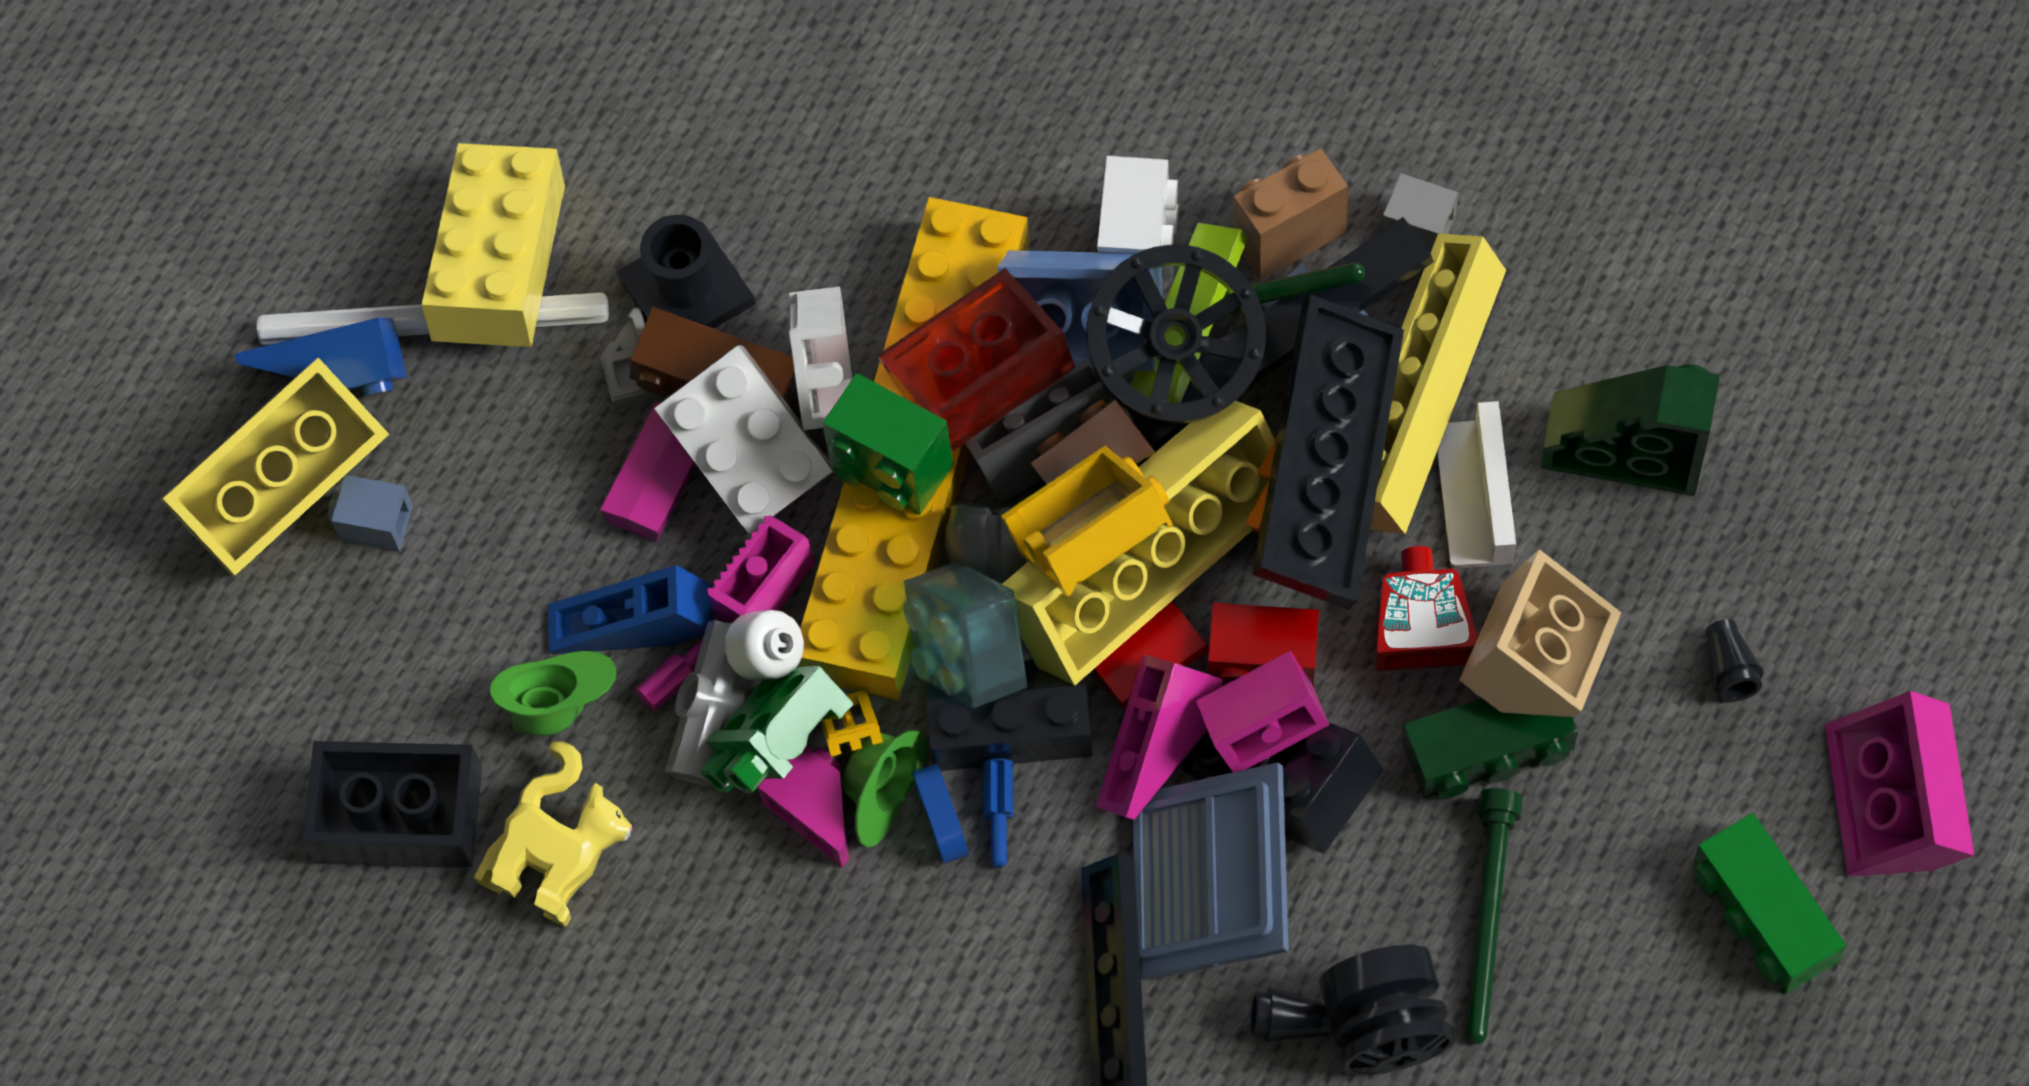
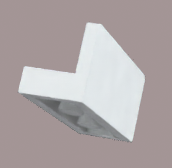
(1476, 491)

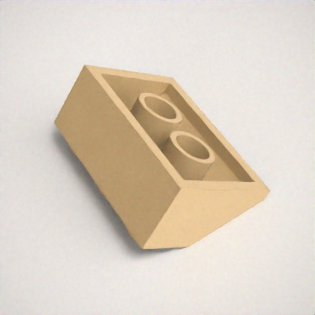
(1541, 642)

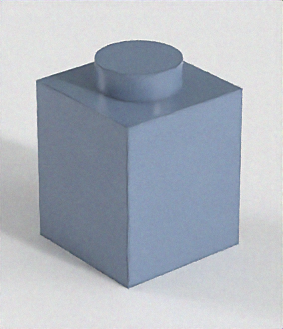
(370, 512)

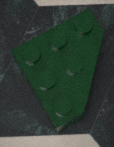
(1635, 428)

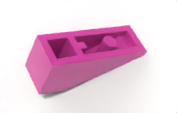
(1154, 734)

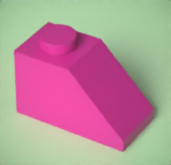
(812, 802)

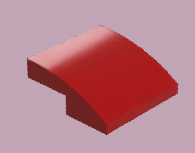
(1163, 637)

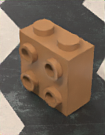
(1291, 212)

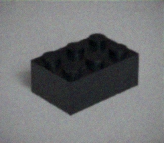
(392, 804)

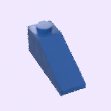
(358, 354)
(632, 614)

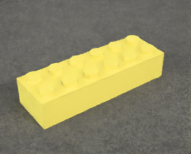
(1211, 492)

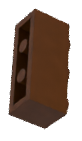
(679, 350)

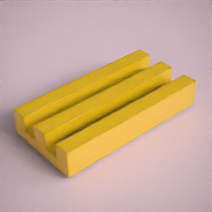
(852, 732)

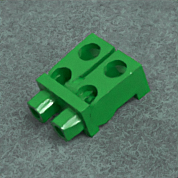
(772, 729)

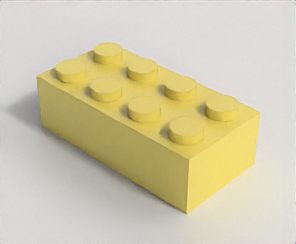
(493, 245)
(274, 467)

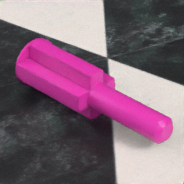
(667, 679)

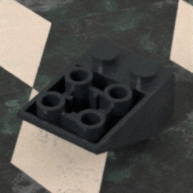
(1321, 781)

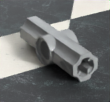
(704, 705)

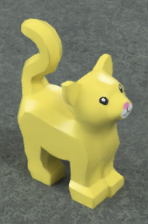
(549, 847)

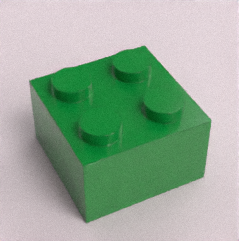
(887, 444)

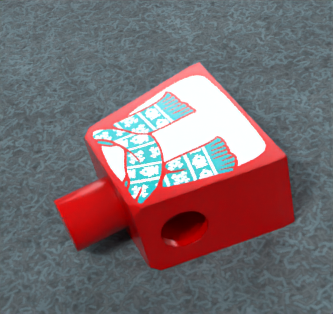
(1423, 616)

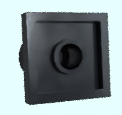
(685, 274)

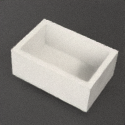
(745, 438)

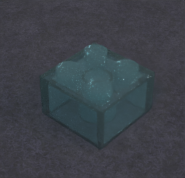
(965, 634)

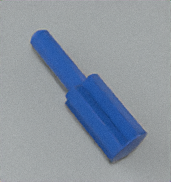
(998, 805)

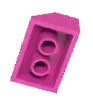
(1899, 787)

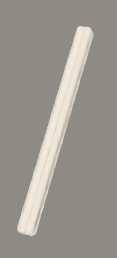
(411, 320)

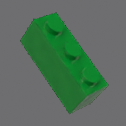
(1767, 904)

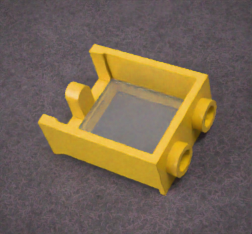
(1087, 518)

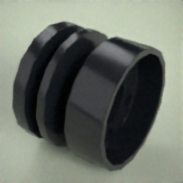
(1386, 1009)

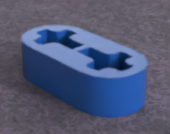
(940, 813)

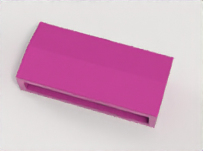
(649, 481)

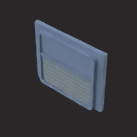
(1211, 872)

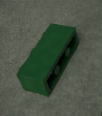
(1481, 743)

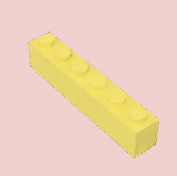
(1432, 365)

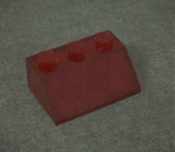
(979, 357)

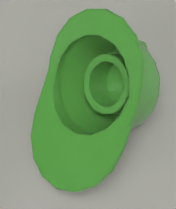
(551, 693)
(880, 779)

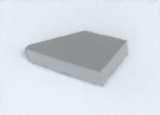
(617, 361)

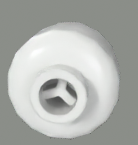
(764, 645)

